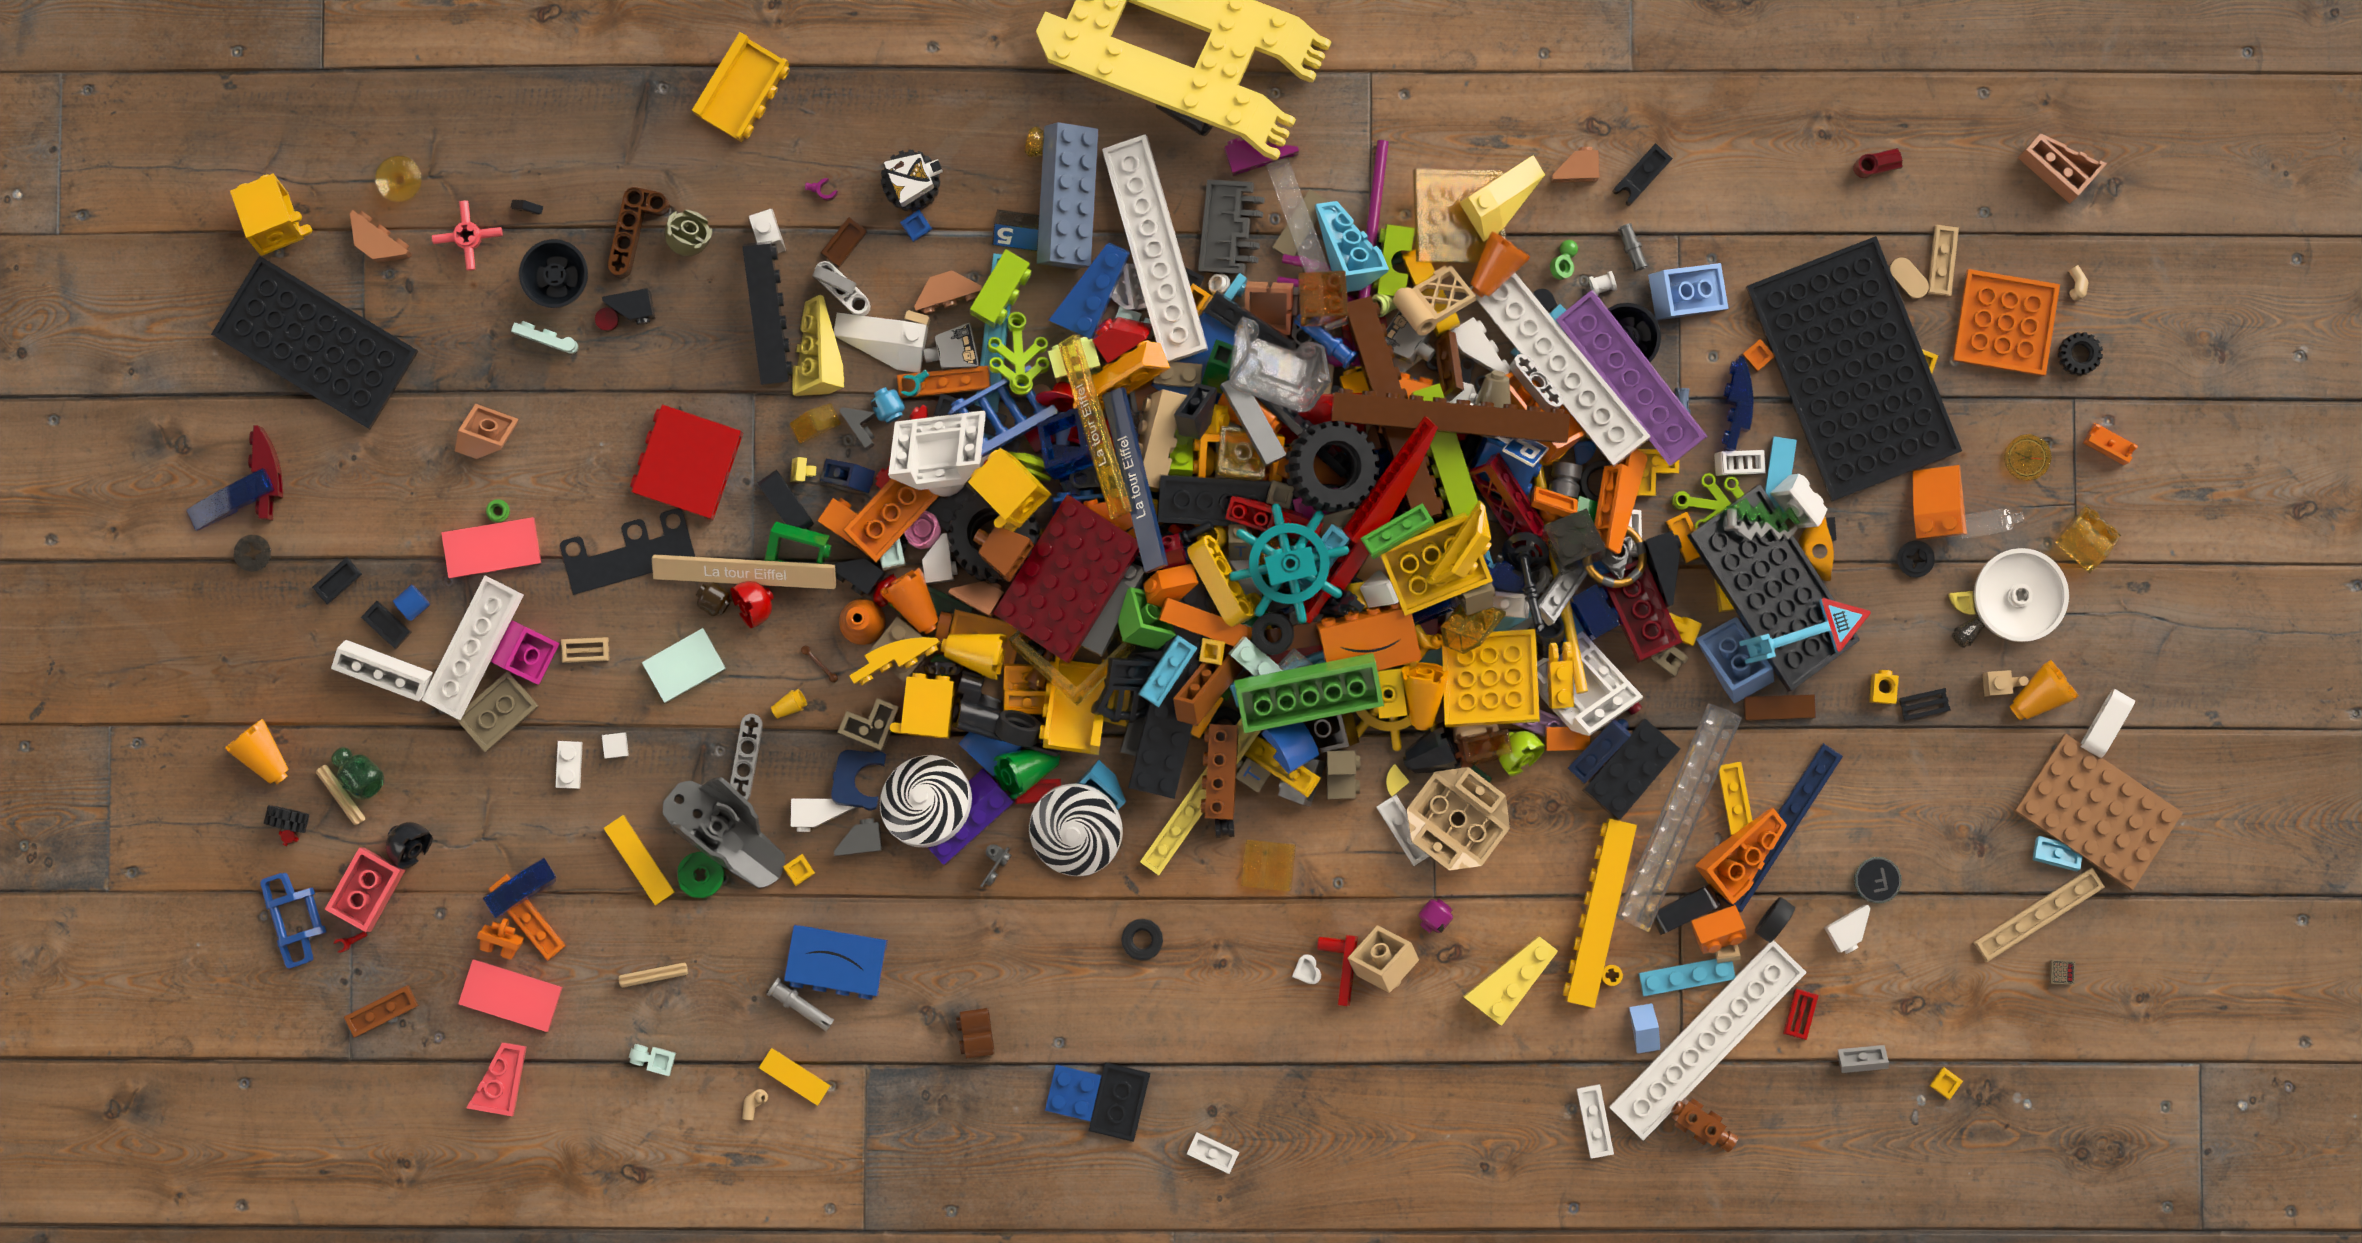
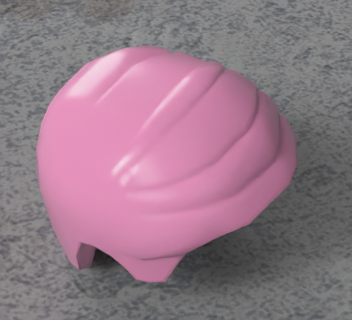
(924, 531)

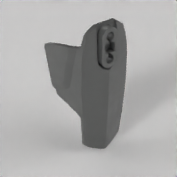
(725, 831)

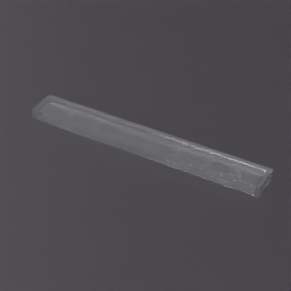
(1299, 222)

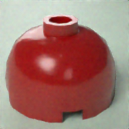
(753, 602)

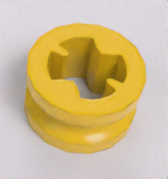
(1615, 969)

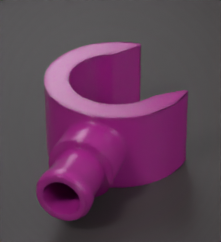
(816, 187)

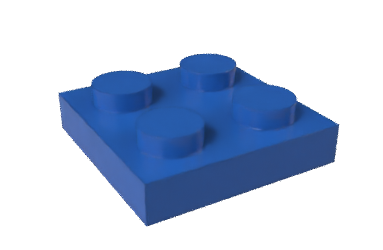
(1073, 1092)

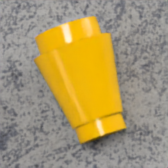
(789, 704)

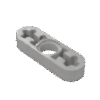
(1531, 368)

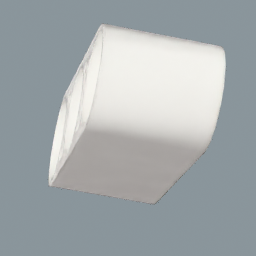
(846, 299)
(2107, 723)

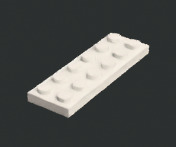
(472, 647)

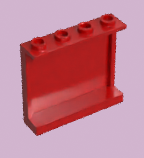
(686, 461)

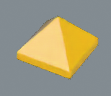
(1212, 651)

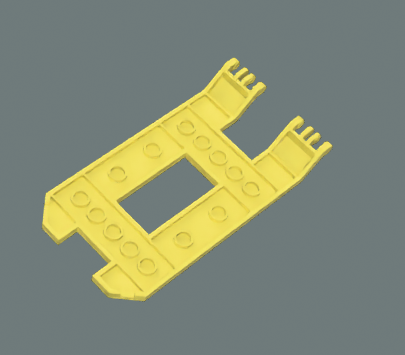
(1203, 92)

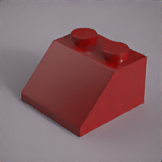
(1119, 336)

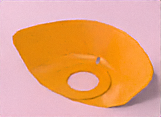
(1818, 535)

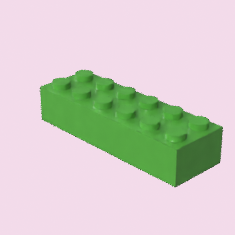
(1309, 693)

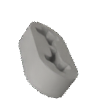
(834, 280)

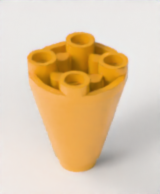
(2043, 692)

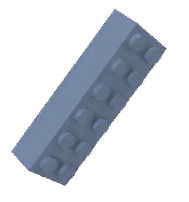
(1067, 196)

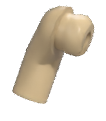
(2081, 283)

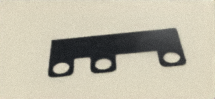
(626, 562)

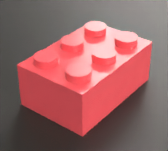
(365, 889)

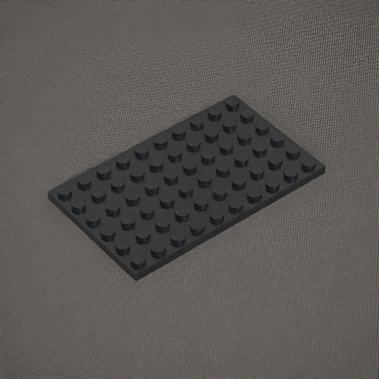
(1853, 368)

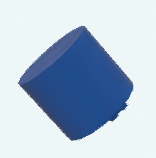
(411, 602)

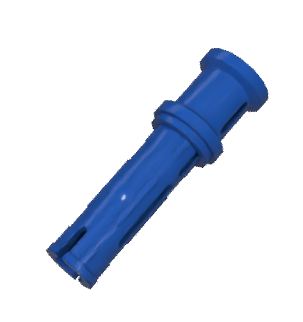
(1334, 346)

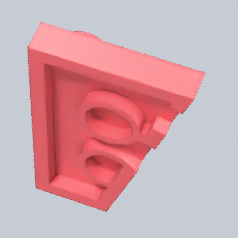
(501, 1083)

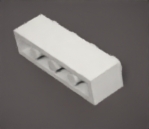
(381, 670)

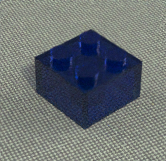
(1594, 612)

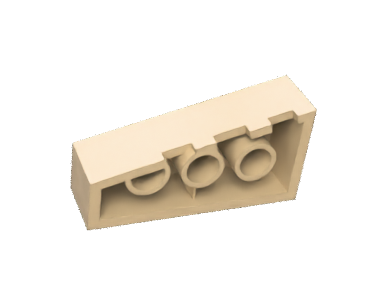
(1157, 433)

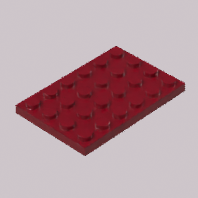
(1068, 578)

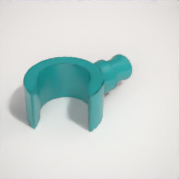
(919, 378)

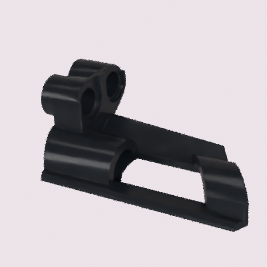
(980, 712)

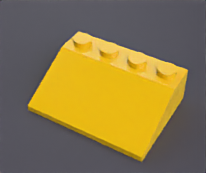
(1415, 558)

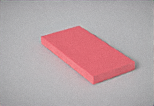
(491, 548)
(510, 995)

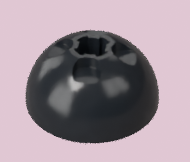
(544, 264)
(1641, 322)

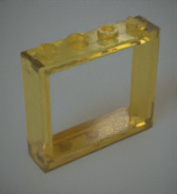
(1075, 694)

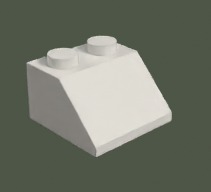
(1806, 504)

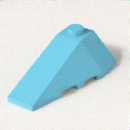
(1348, 247)

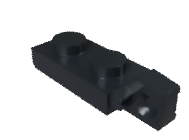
(1342, 605)

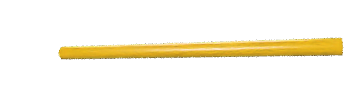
(1567, 616)

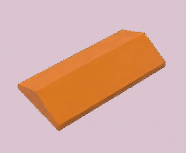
(887, 517)

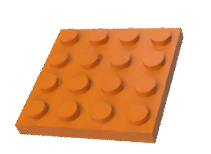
(2006, 322)

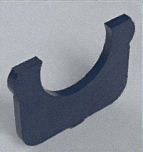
(848, 765)

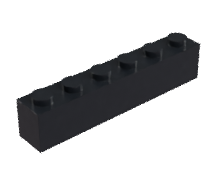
(766, 312)

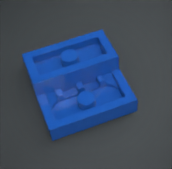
(1293, 745)
(986, 749)

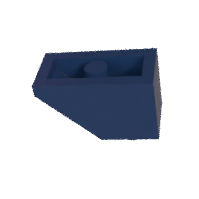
(847, 475)

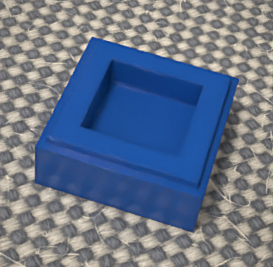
(916, 225)

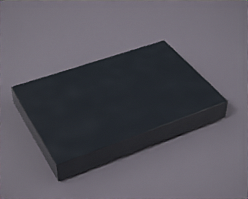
(1119, 1101)

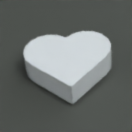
(1306, 970)

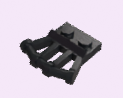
(1121, 676)

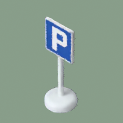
(1524, 450)

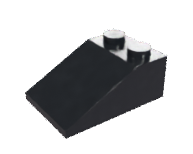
(1663, 563)

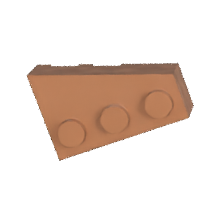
(2060, 166)

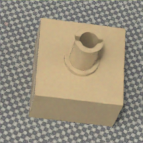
(1383, 959)

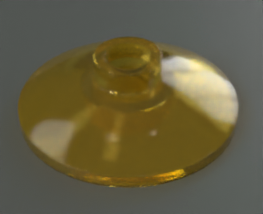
(387, 177)

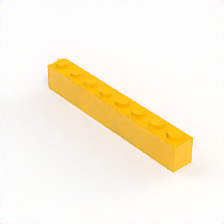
(1600, 912)

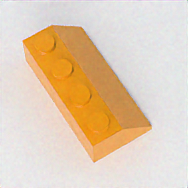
(1131, 370)

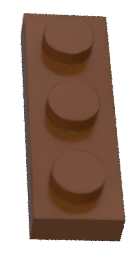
(381, 1011)

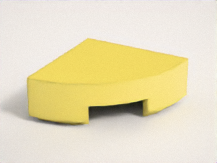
(1963, 602)
(1395, 780)

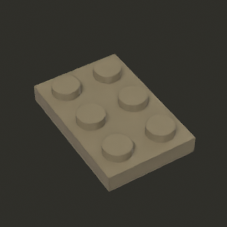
(497, 711)

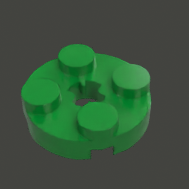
(687, 875)

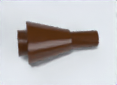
(1035, 678)

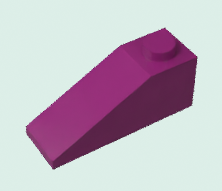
(1244, 157)

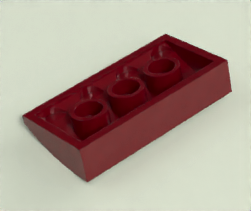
(1643, 615)

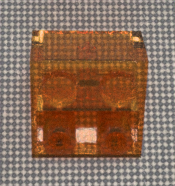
(1322, 297)

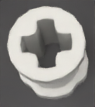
(1603, 283)

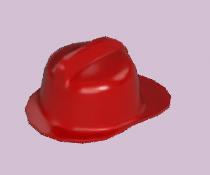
(1060, 396)

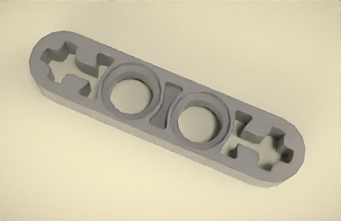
(749, 759)

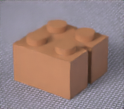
(1271, 303)

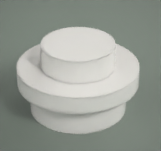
(1219, 283)

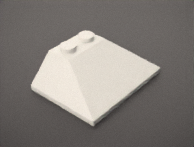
(937, 450)
(1607, 692)

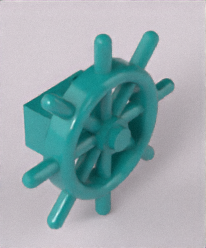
(1289, 565)

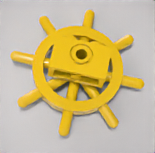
(1394, 705)

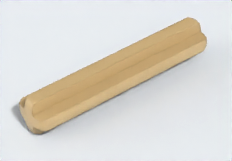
(340, 795)
(653, 975)

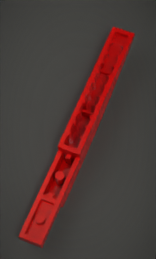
(1375, 511)

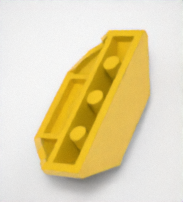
(1464, 548)

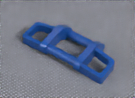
(283, 939)

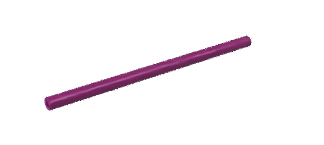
(1374, 210)

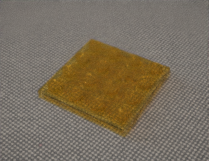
(1441, 223)

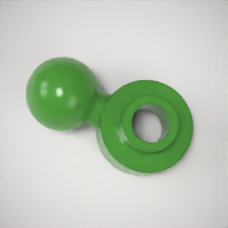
(1568, 250)

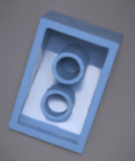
(1728, 660)

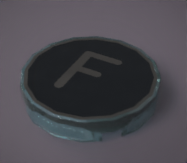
(1877, 880)

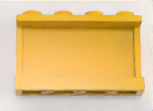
(741, 88)
(1067, 724)

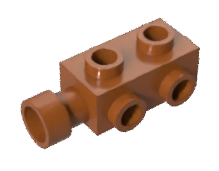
(1701, 1123)

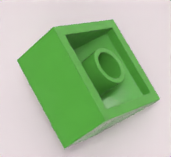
(1140, 621)

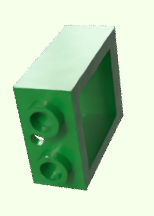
(797, 534)

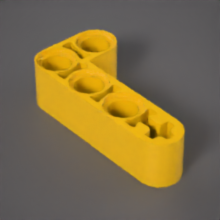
(1421, 272)
(1214, 572)

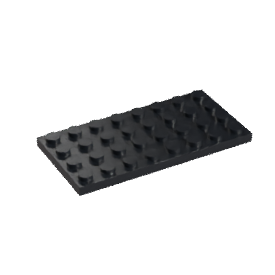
(314, 342)
(1770, 589)

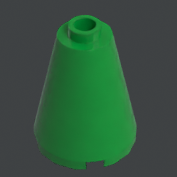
(1022, 770)

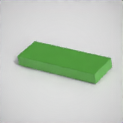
(1397, 531)

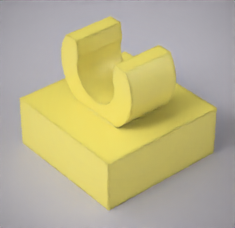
(800, 470)

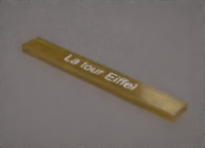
(1094, 427)

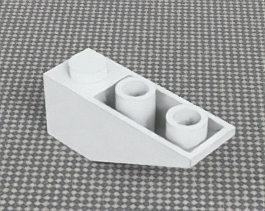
(1475, 345)

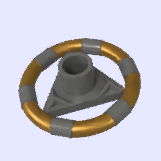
(1617, 562)

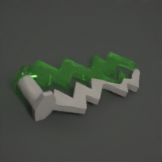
(1769, 520)

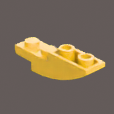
(903, 652)

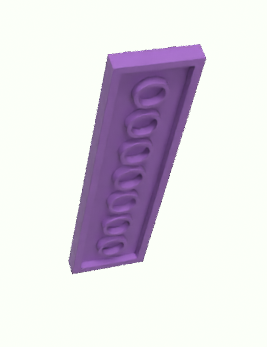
(1631, 377)

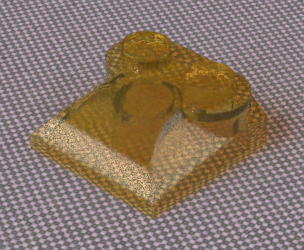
(1238, 456)

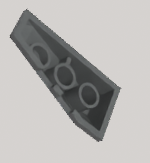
(1107, 623)

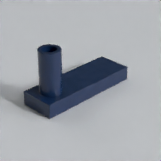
(1600, 750)

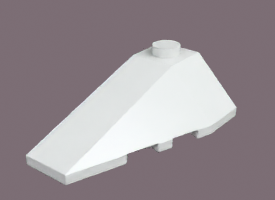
(887, 340)

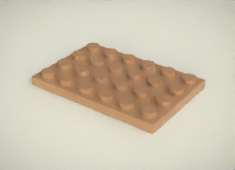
(2098, 812)

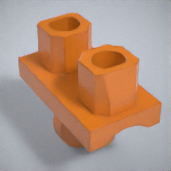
(500, 935)

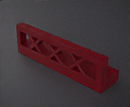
(1512, 495)

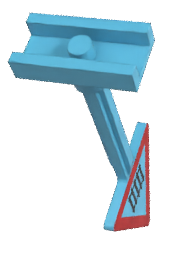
(1840, 621)

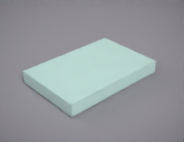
(684, 665)

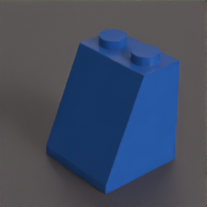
(1522, 472)

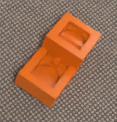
(1564, 739)

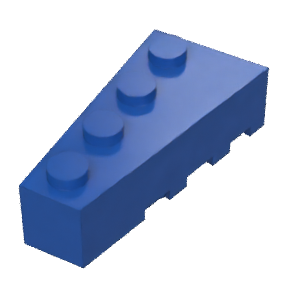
(1089, 298)

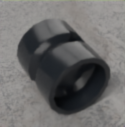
(1549, 634)

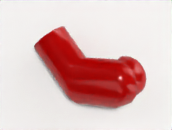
(877, 597)

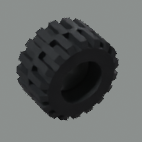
(890, 192)

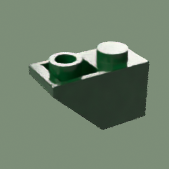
(1218, 365)

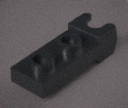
(1643, 173)

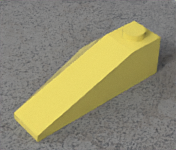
(1499, 200)
(819, 359)

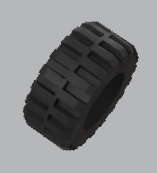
(1359, 456)
(966, 525)

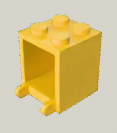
(268, 214)
(1008, 489)
(927, 707)

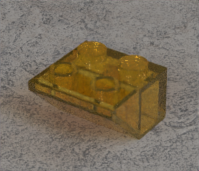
(2088, 538)
(1468, 632)

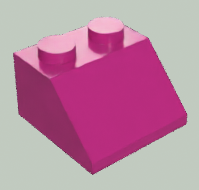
(524, 652)

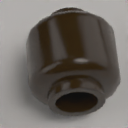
(713, 599)

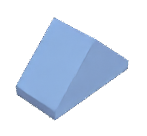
(1645, 1028)

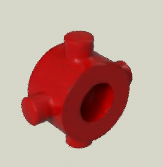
(288, 837)

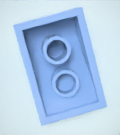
(1688, 291)

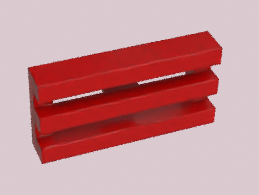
(1794, 1033)

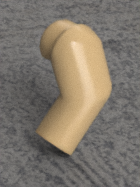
(752, 1101)

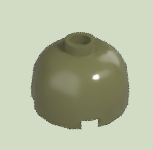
(687, 233)

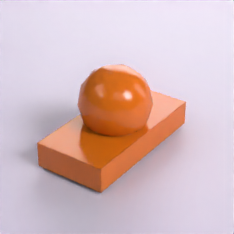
(1552, 504)

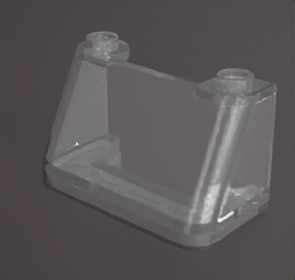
(1275, 372)

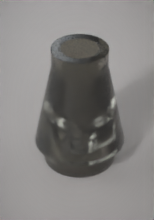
(1967, 632)

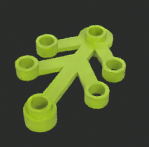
(1018, 358)
(1718, 505)

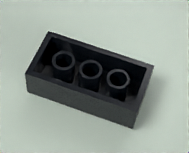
(1631, 769)

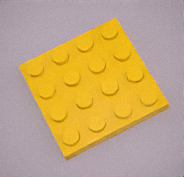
(1493, 681)

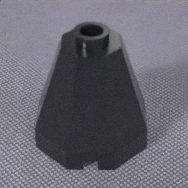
(1433, 751)

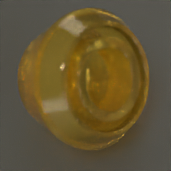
(1034, 142)

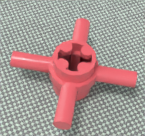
(474, 240)

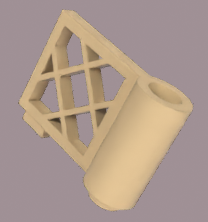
(1417, 307)

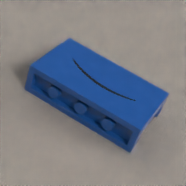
(835, 961)

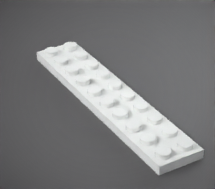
(1155, 248)
(1581, 386)
(1707, 1039)

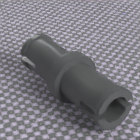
(1632, 247)

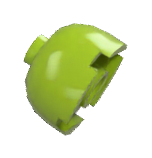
(1525, 749)

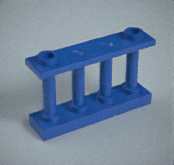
(1003, 434)

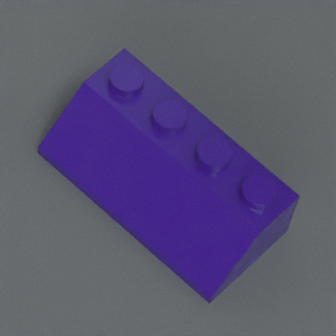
(987, 805)

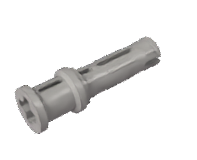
(791, 999)

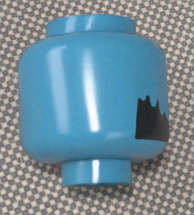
(887, 405)

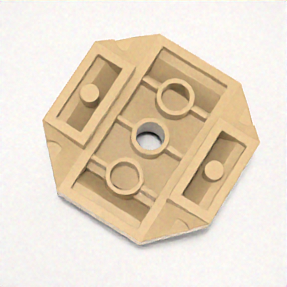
(1483, 812)

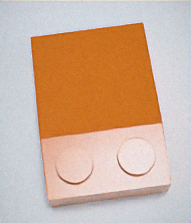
(1938, 503)

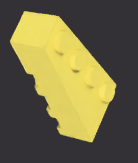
(1509, 983)

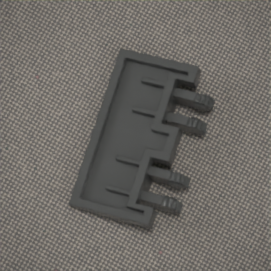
(1225, 226)

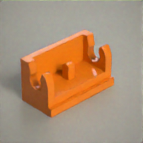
(2110, 444)

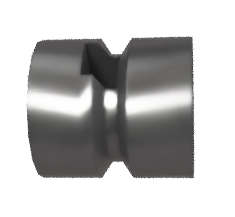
(1566, 478)

